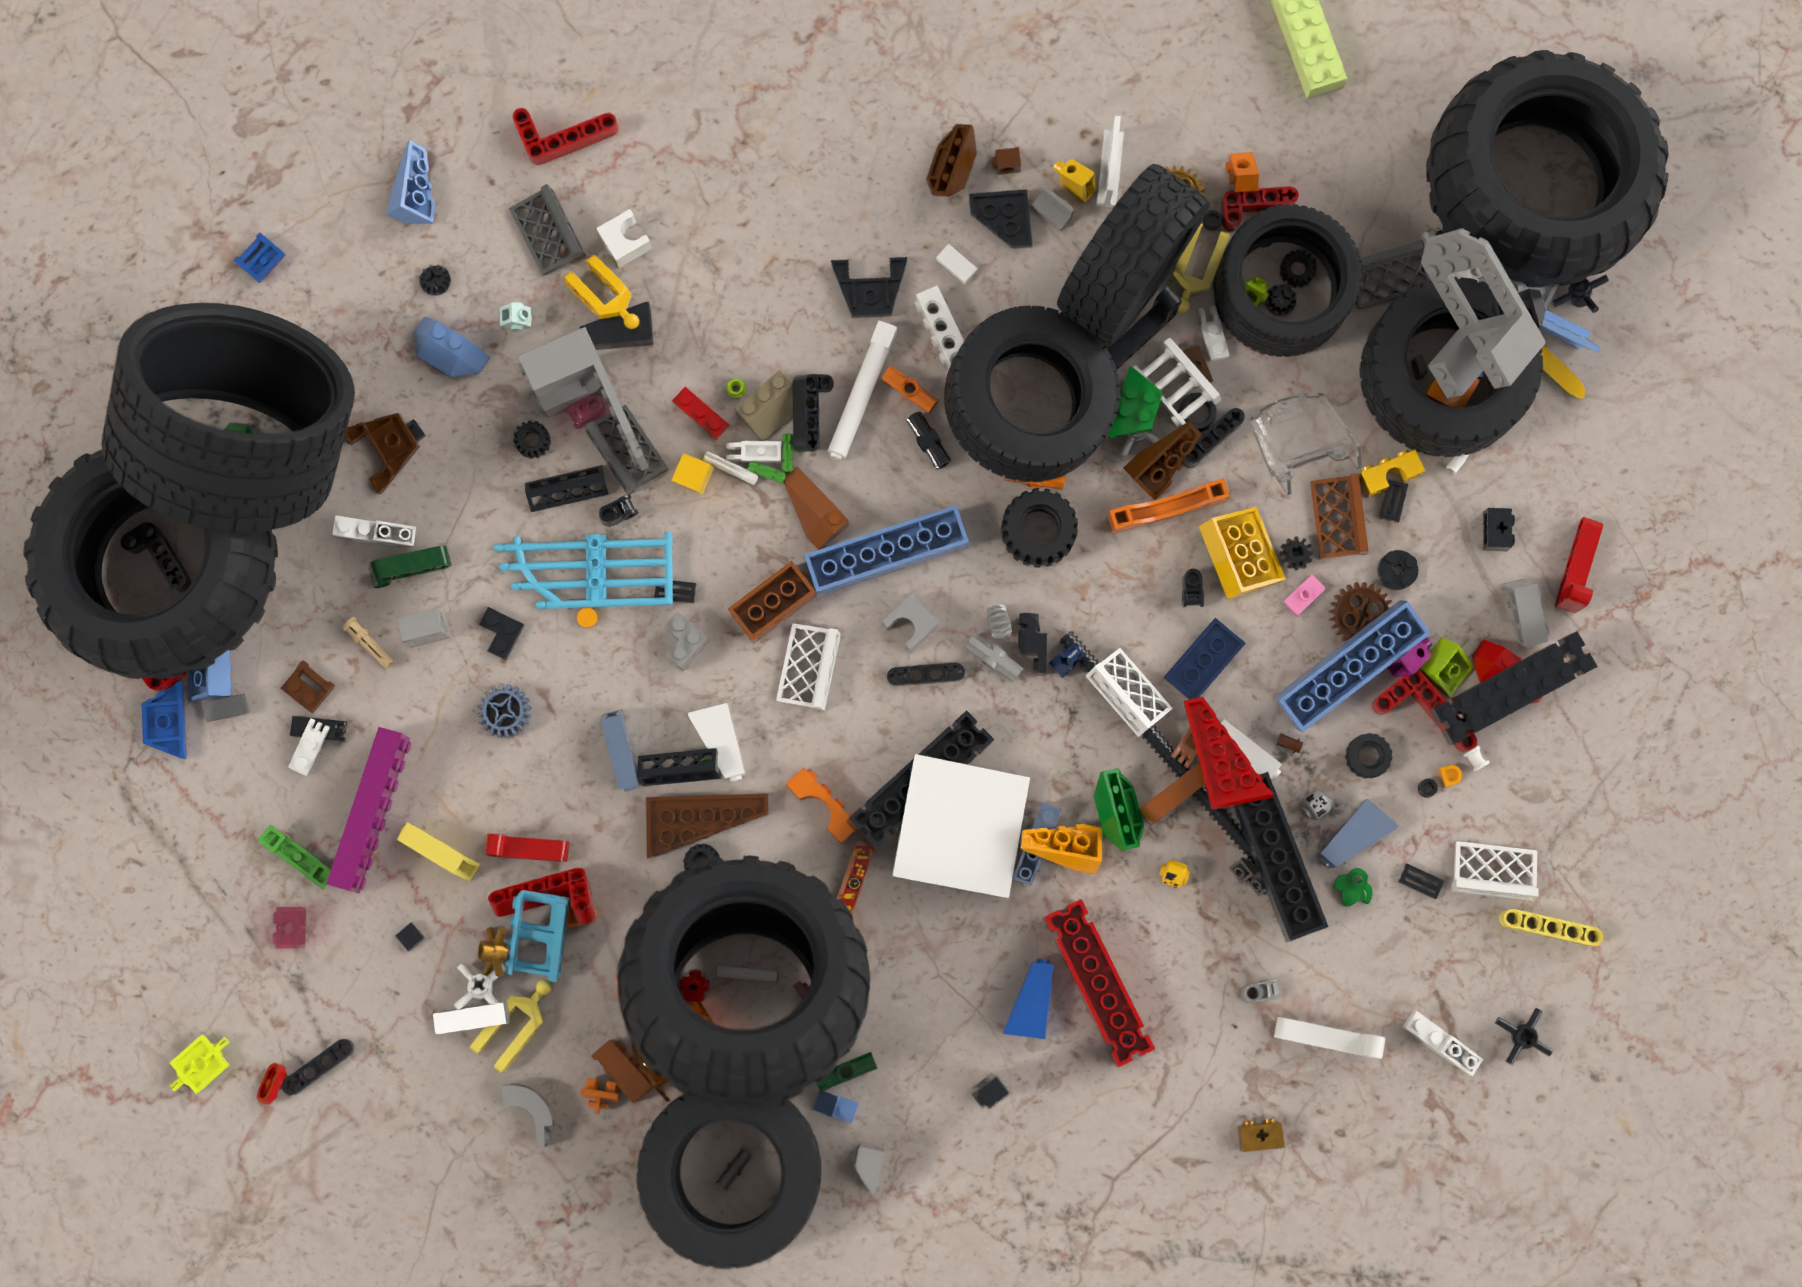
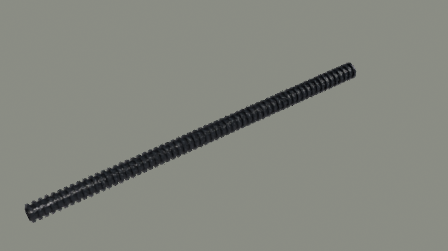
(1165, 750)

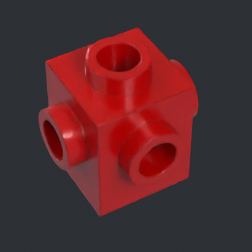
(692, 992)

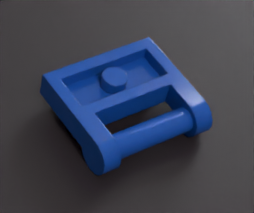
(263, 261)

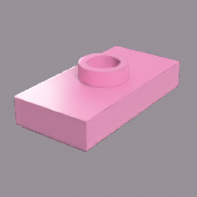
(1304, 595)

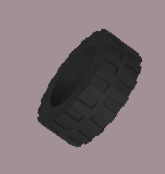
(1376, 742)

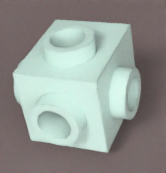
(515, 316)

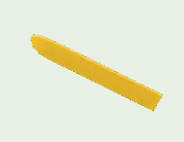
(1562, 375)

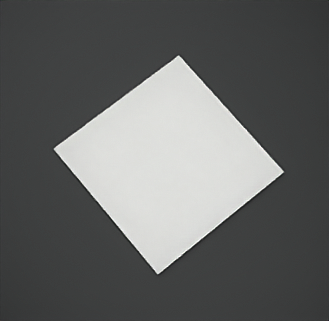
(961, 826)

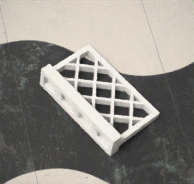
(1110, 165)
(825, 671)
(1120, 698)
(1495, 888)

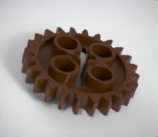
(1345, 607)

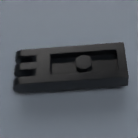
(300, 723)

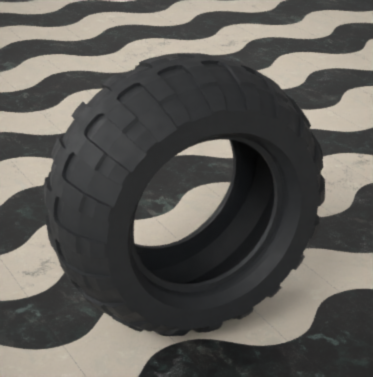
(1591, 109)
(67, 583)
(729, 901)

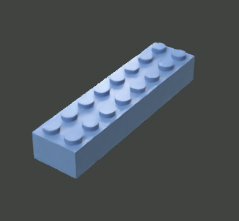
(886, 550)
(1352, 665)

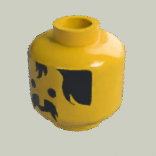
(1174, 874)

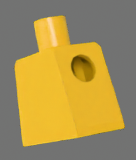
(1076, 179)

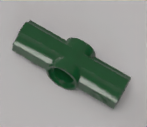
(858, 1065)

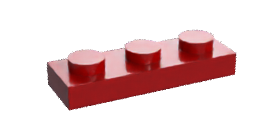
(700, 413)

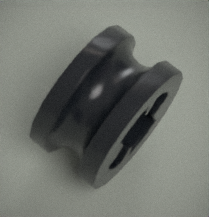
(1422, 791)

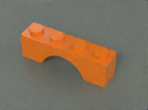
(806, 786)

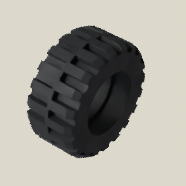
(1050, 504)

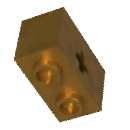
(1273, 1140)

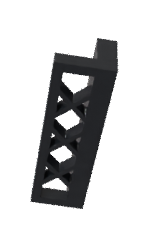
(562, 483)
(681, 773)

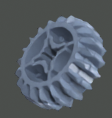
(519, 719)

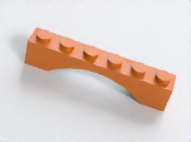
(1165, 508)

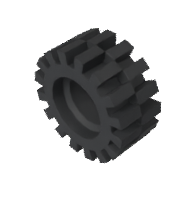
(1306, 260)
(523, 431)
(697, 850)

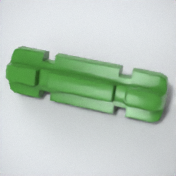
(787, 452)
(766, 472)

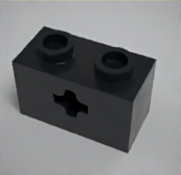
(1492, 538)

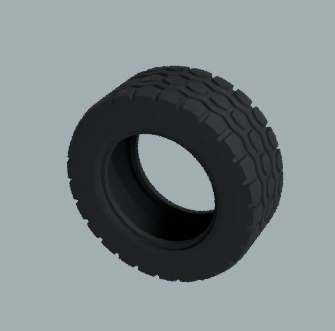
(1132, 253)
(1409, 413)
(713, 1242)

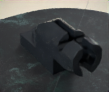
(1031, 642)

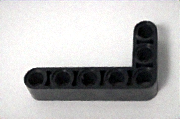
(1162, 312)

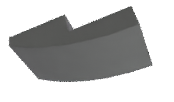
(225, 707)
(1247, 871)

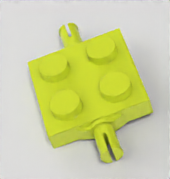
(199, 1064)

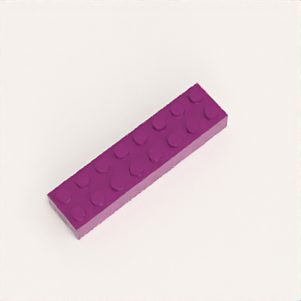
(369, 810)

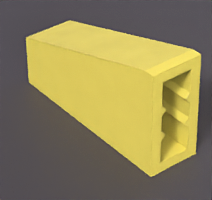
(438, 851)

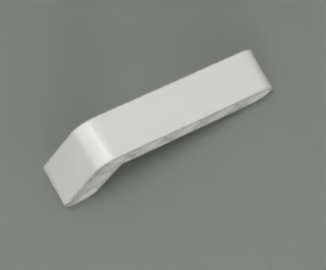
(1329, 1038)

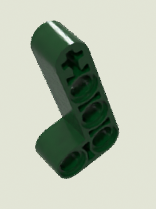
(408, 564)

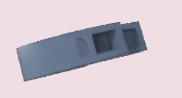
(1028, 862)

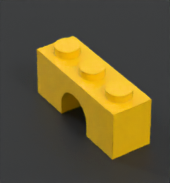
(1406, 465)

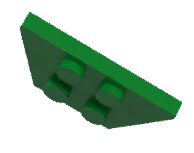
(1137, 406)

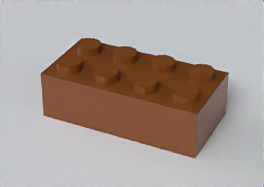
(772, 602)

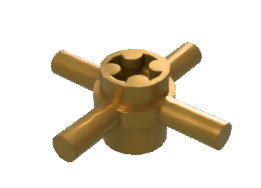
(493, 951)

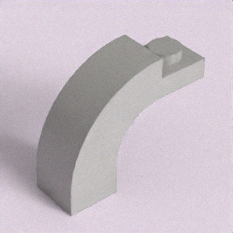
(536, 1104)

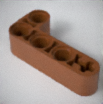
(1173, 795)

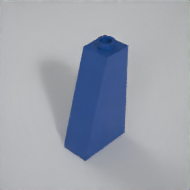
(1032, 1004)

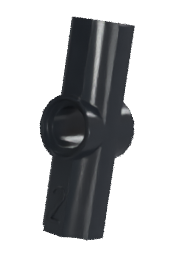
(928, 440)

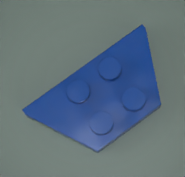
(165, 721)

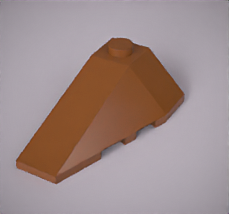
(817, 514)

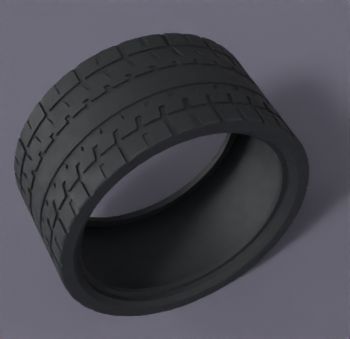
(214, 473)

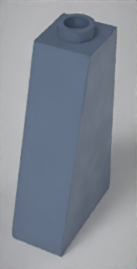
(620, 750)
(1358, 832)

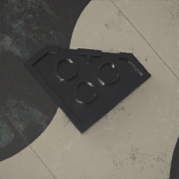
(1004, 215)

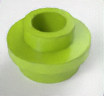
(736, 382)

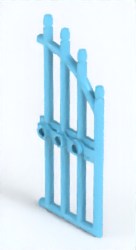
(595, 571)

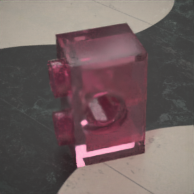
(297, 936)

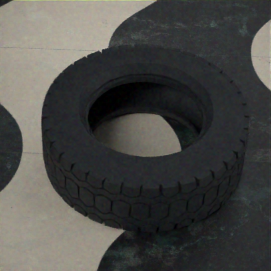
(1064, 346)

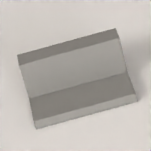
(1052, 208)

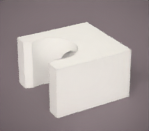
(619, 247)

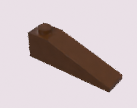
(1159, 462)

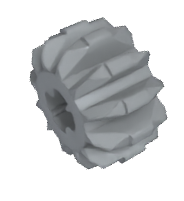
(998, 621)

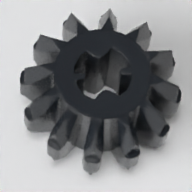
(1303, 556)

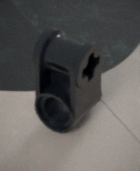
(619, 510)
(1192, 590)

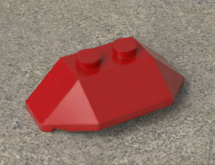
(1491, 659)

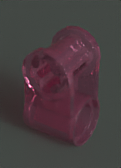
(584, 411)

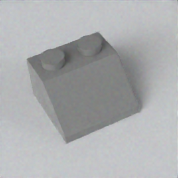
(868, 1165)

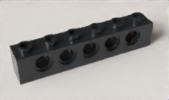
(989, 1091)

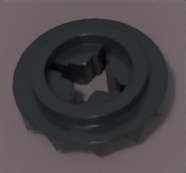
(442, 283)
(1273, 303)

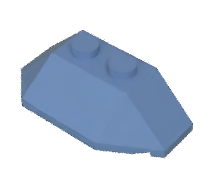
(447, 349)

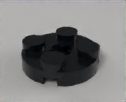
(1388, 575)

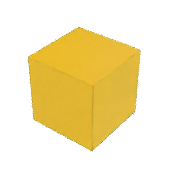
(692, 473)

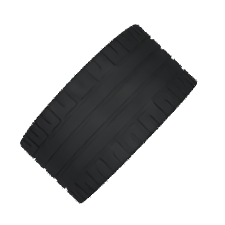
(1311, 231)

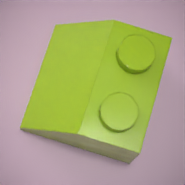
(1447, 666)

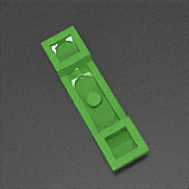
(295, 855)

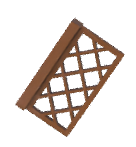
(1357, 516)

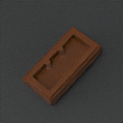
(1196, 357)

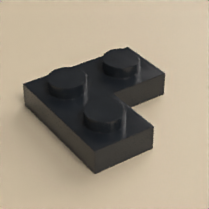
(506, 631)

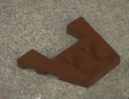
(391, 441)

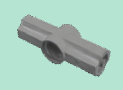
(994, 657)

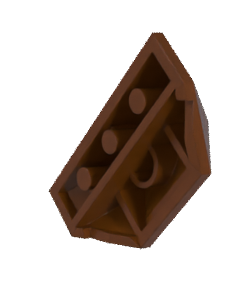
(952, 161)

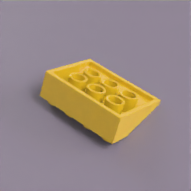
(1241, 552)

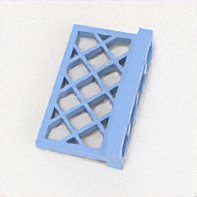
(1567, 331)

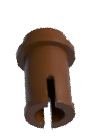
(1289, 743)

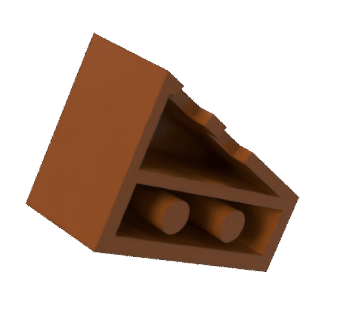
(623, 1069)

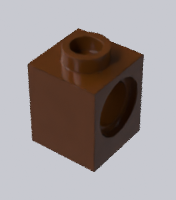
(1007, 161)

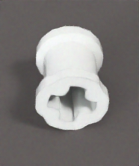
(1476, 758)

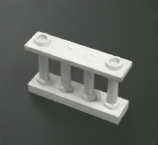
(1196, 379)

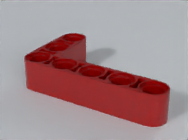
(562, 137)
(1572, 592)
(1416, 690)
(569, 884)

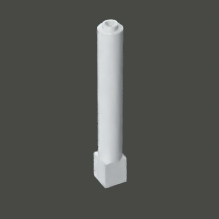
(849, 422)

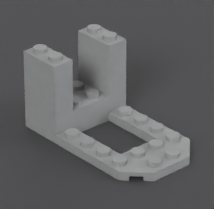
(1494, 344)
(570, 372)

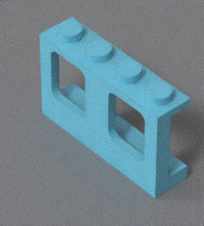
(552, 935)

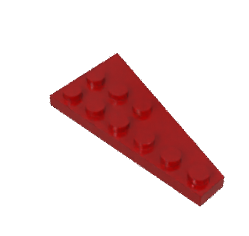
(1223, 764)

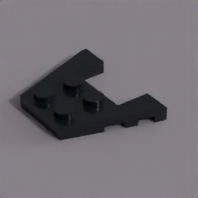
(870, 295)

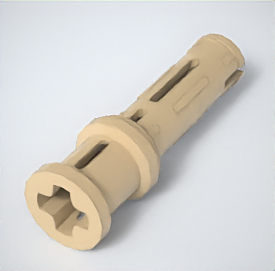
(362, 637)

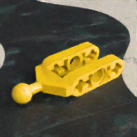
(616, 306)

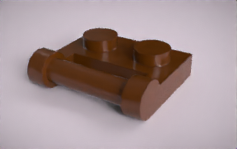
(303, 692)

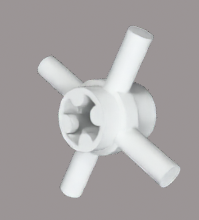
(474, 982)

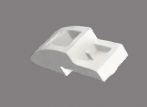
(374, 532)
(1442, 1043)

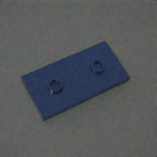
(1204, 660)

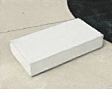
(956, 264)

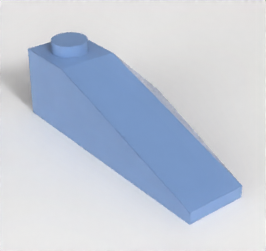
(411, 193)

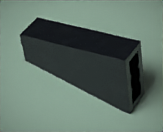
(613, 334)

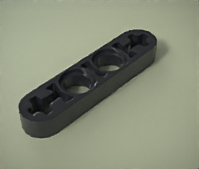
(925, 671)
(316, 1064)

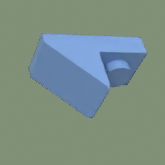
(835, 1106)

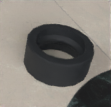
(1211, 410)

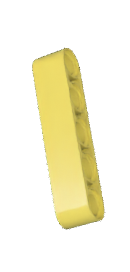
(1560, 927)

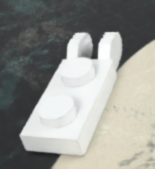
(1213, 335)
(755, 451)

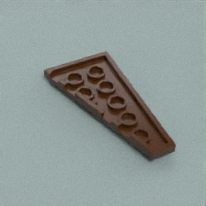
(686, 819)

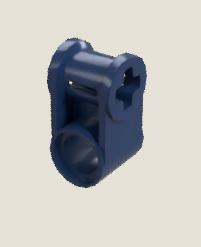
(1067, 659)

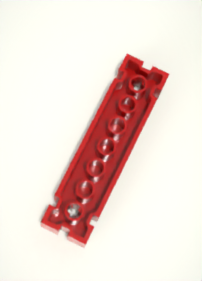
(1099, 983)

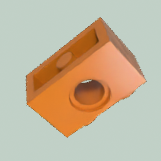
(1243, 172)

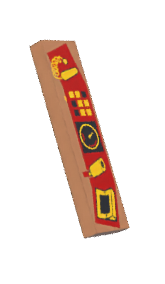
(855, 875)

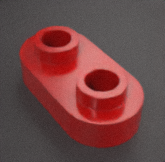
(271, 1083)

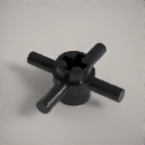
(1581, 293)
(1531, 1033)

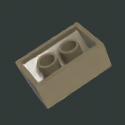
(768, 407)

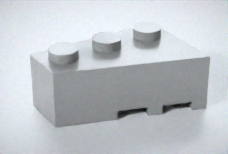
(1527, 612)

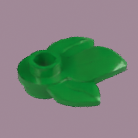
(1352, 890)

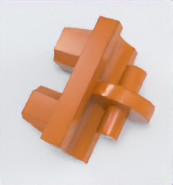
(591, 1091)

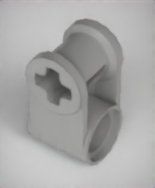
(1265, 991)

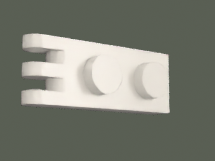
(308, 748)

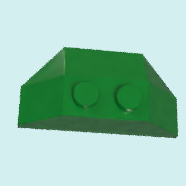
(1118, 810)

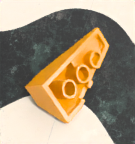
(1071, 847)

